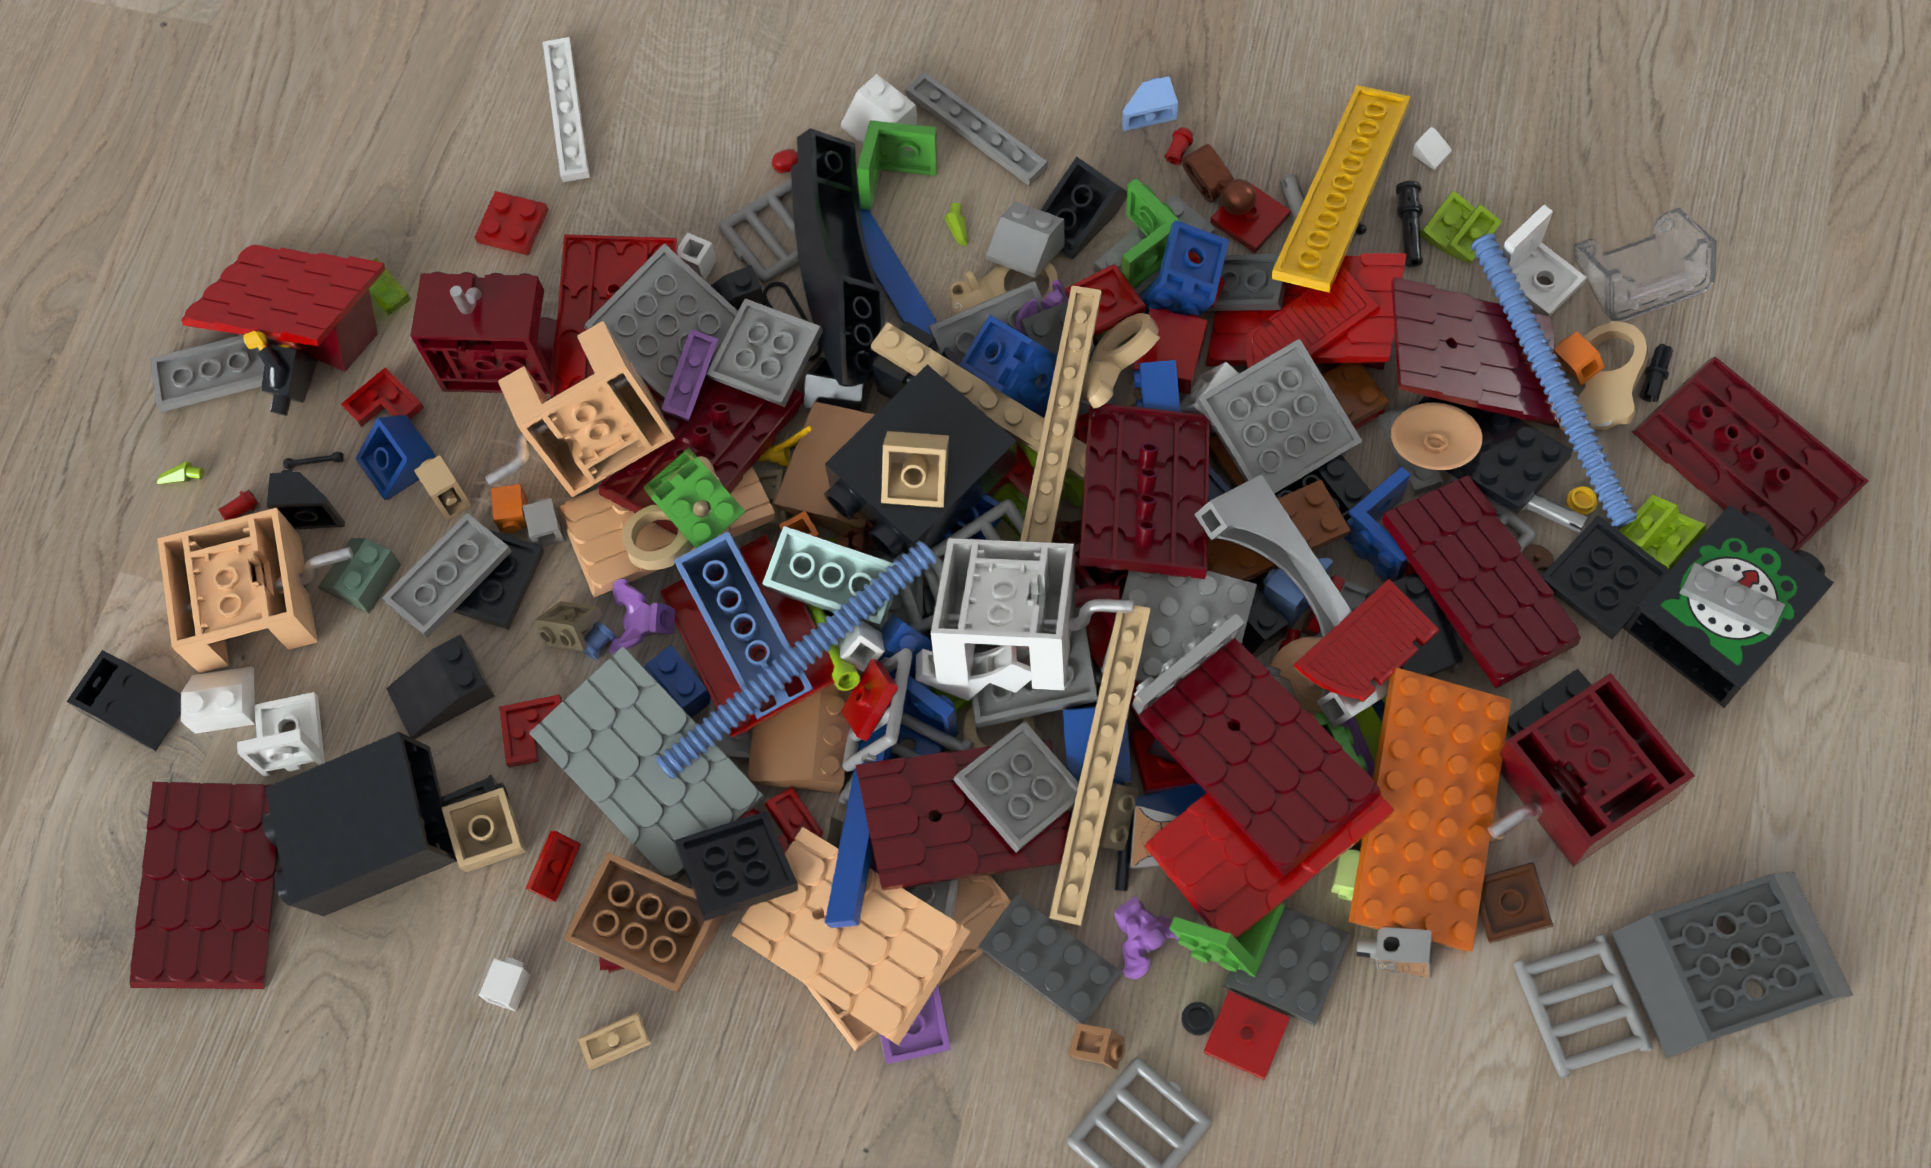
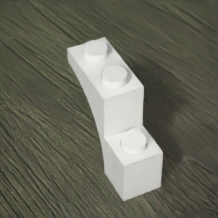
(1002, 666)

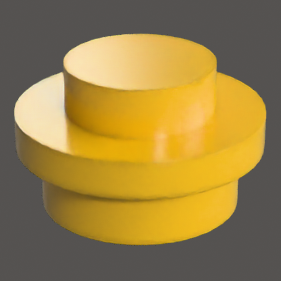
(1582, 500)

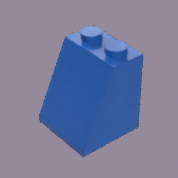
(1077, 729)

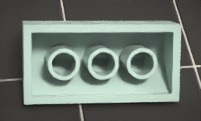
(822, 573)

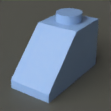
(1151, 104)

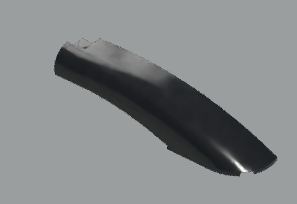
(834, 255)

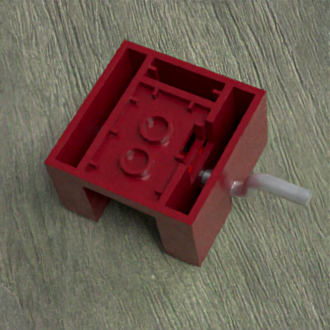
(483, 330)
(1617, 775)

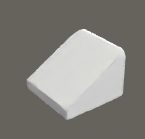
(1431, 149)

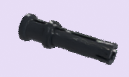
(1409, 213)

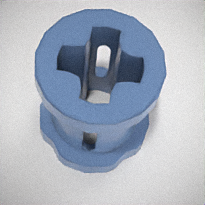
(597, 639)

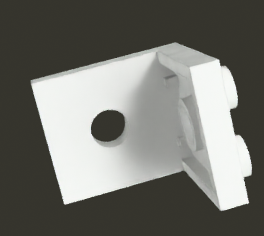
(1534, 259)
(285, 749)

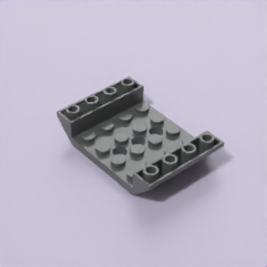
(1687, 968)

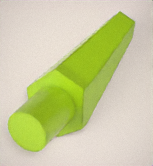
(956, 223)
(180, 473)

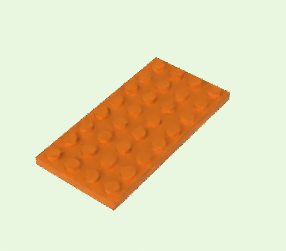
(1441, 777)

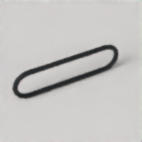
(797, 307)

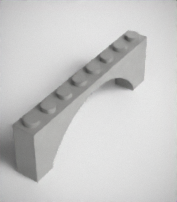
(1258, 521)

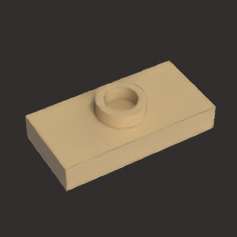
(614, 1041)

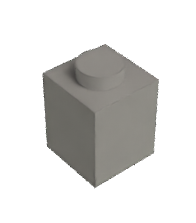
(543, 522)

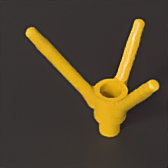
(781, 452)

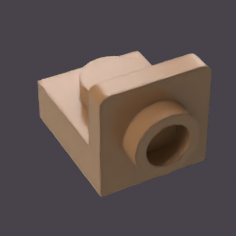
(1097, 1045)

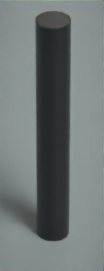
(1123, 862)

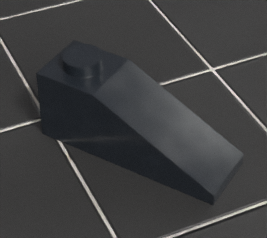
(740, 286)

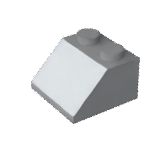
(1026, 239)

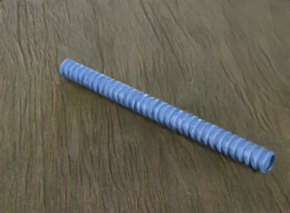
(1553, 380)
(796, 659)

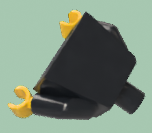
(285, 372)

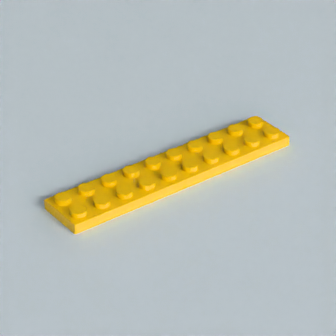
(1341, 189)

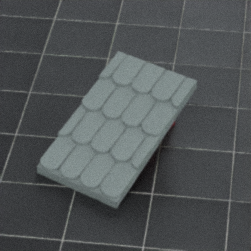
(609, 746)

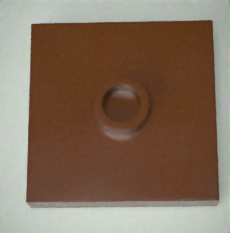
(1513, 903)

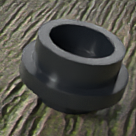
(1197, 1018)

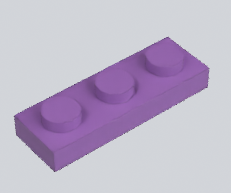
(689, 375)

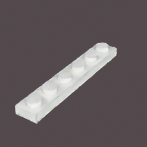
(566, 110)

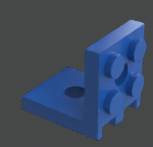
(1181, 284)
(1014, 366)
(1369, 538)
(931, 709)

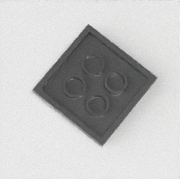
(1295, 967)

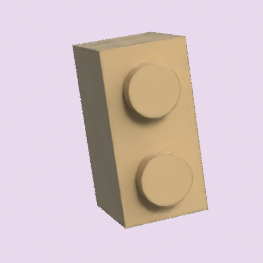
(442, 487)

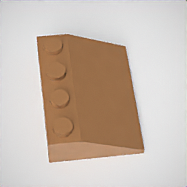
(806, 474)
(802, 745)
(642, 923)

